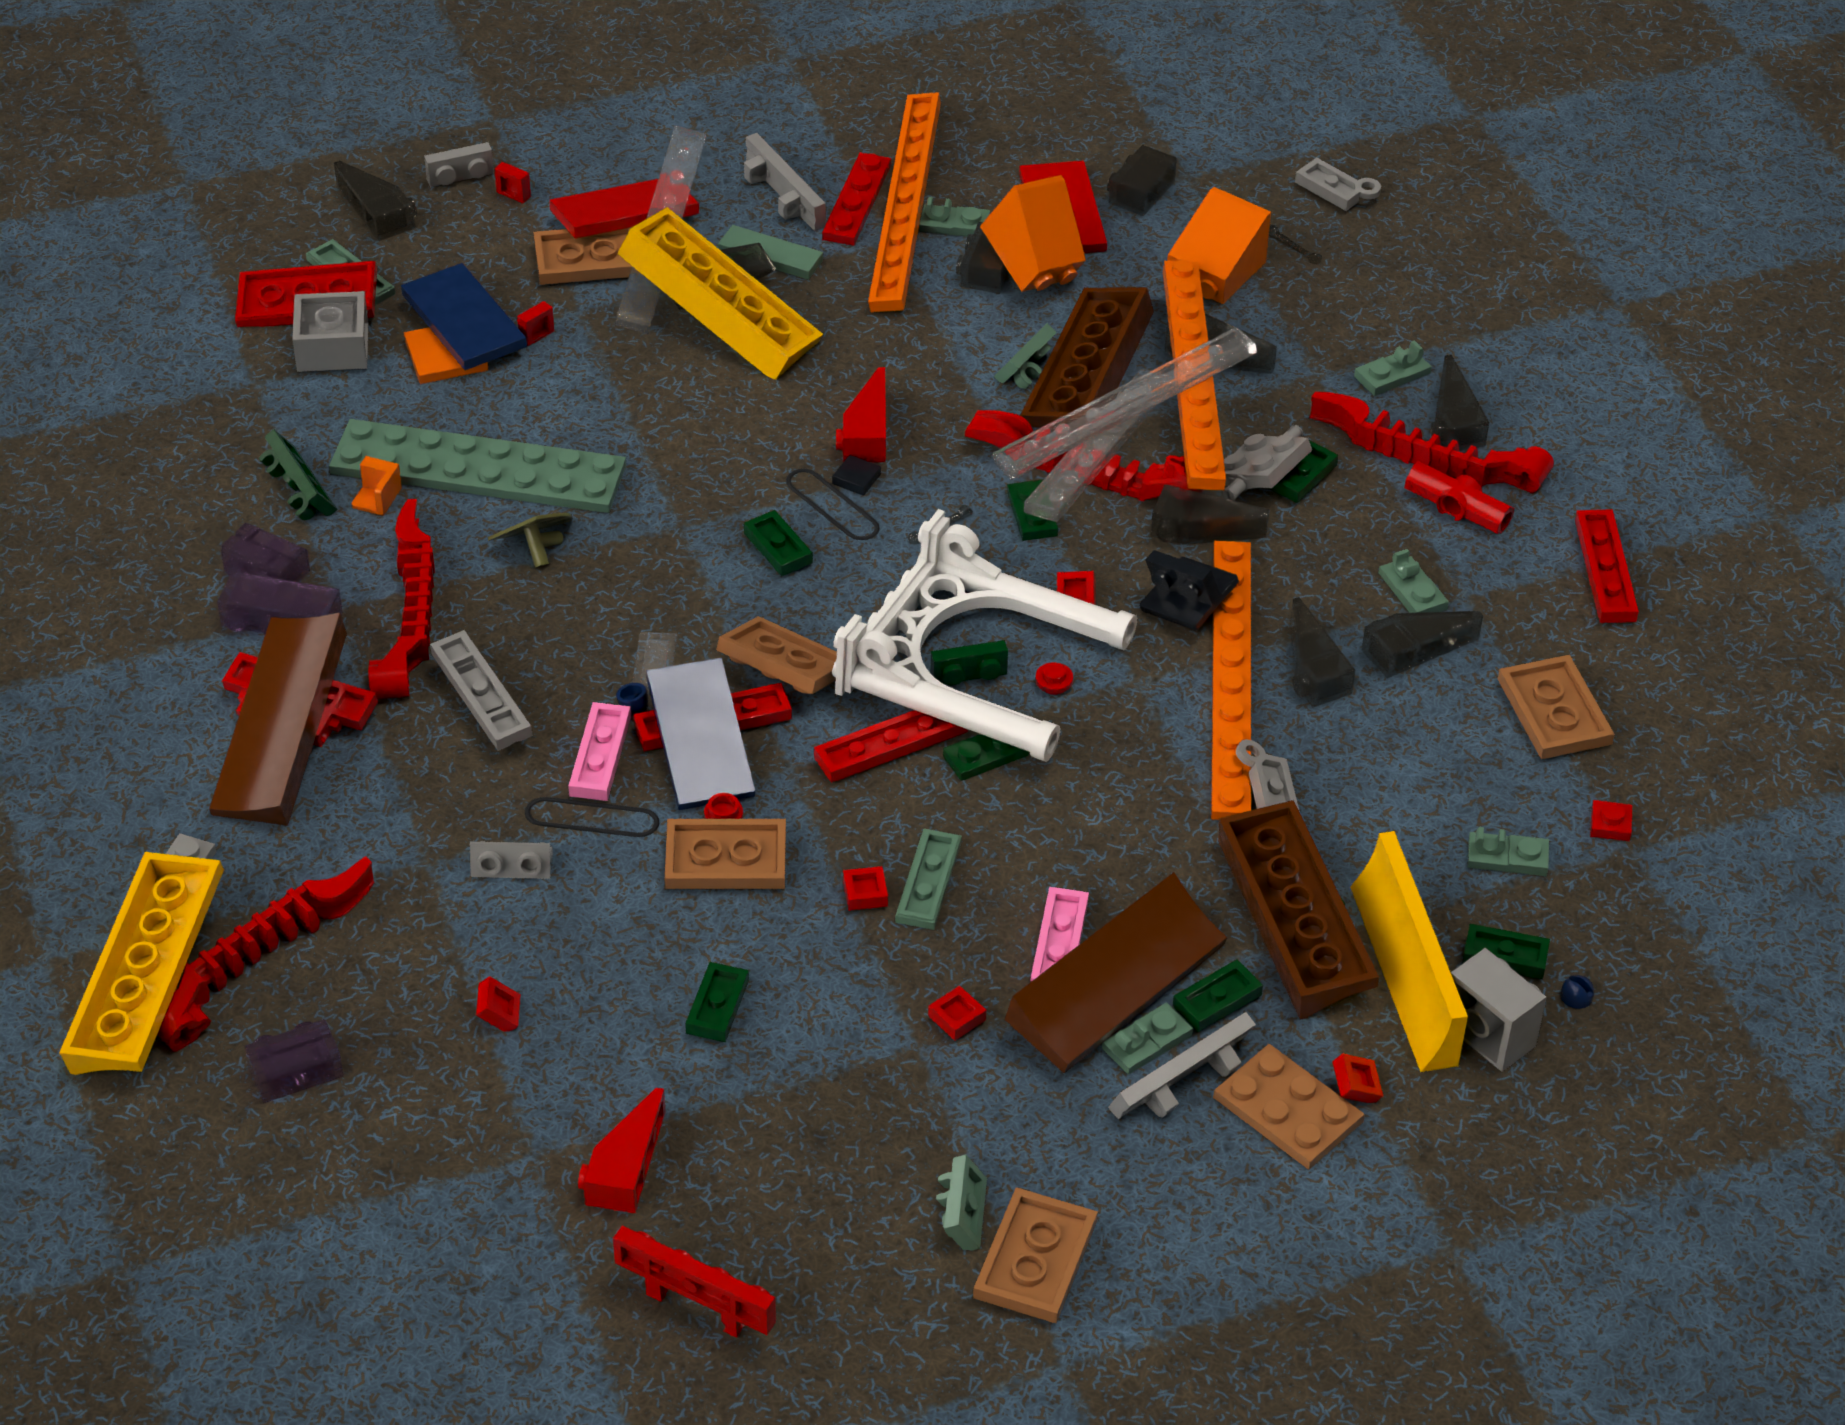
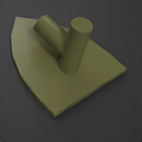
(535, 539)

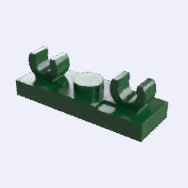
(289, 464)

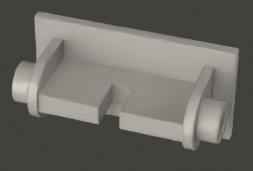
(510, 860)

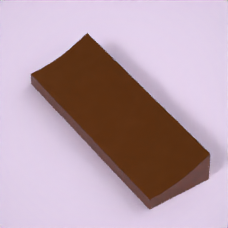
(1090, 352)
(279, 719)
(1296, 907)
(1114, 974)

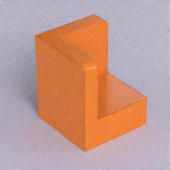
(379, 485)

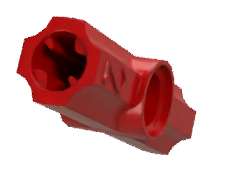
(1459, 497)

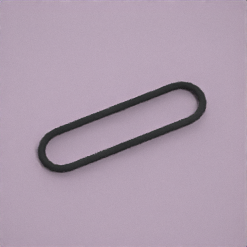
(827, 516)
(592, 829)

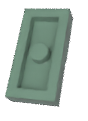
(950, 220)
(1019, 363)
(1393, 370)
(1412, 585)
(1508, 853)
(1147, 1038)
(963, 1202)

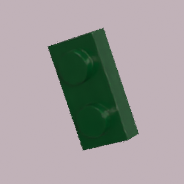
(1307, 473)
(1029, 526)
(778, 543)
(970, 662)
(980, 755)
(1522, 952)
(1217, 995)
(717, 1002)

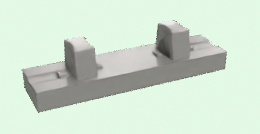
(795, 194)
(481, 690)
(1154, 1087)

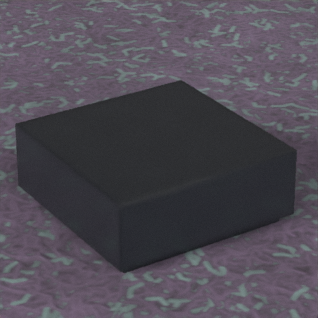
(856, 475)

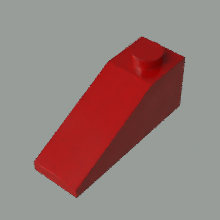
(865, 422)
(623, 1158)

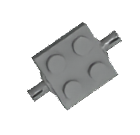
(1264, 461)

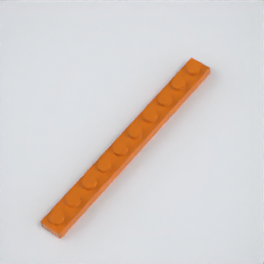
(904, 203)
(1198, 403)
(1231, 684)

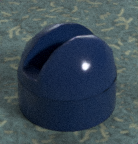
(634, 696)
(1577, 992)

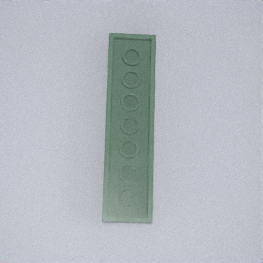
(483, 465)

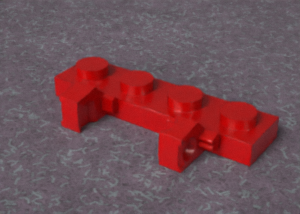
(344, 705)
(709, 1286)

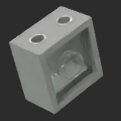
(330, 331)

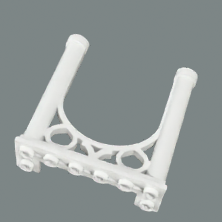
(951, 565)

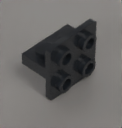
(1185, 589)

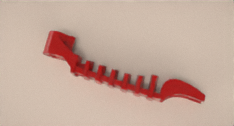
(1004, 428)
(1519, 468)
(416, 564)
(314, 898)

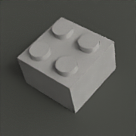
(1500, 1009)

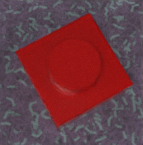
(512, 182)
(536, 322)
(1078, 585)
(1611, 820)
(865, 888)
(498, 1004)
(957, 1013)
(1357, 1078)

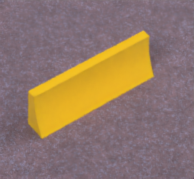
(718, 293)
(1410, 957)
(141, 964)

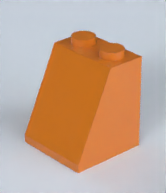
(1036, 234)
(1227, 242)

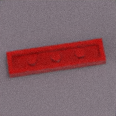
(856, 199)
(1606, 566)
(752, 707)
(882, 743)

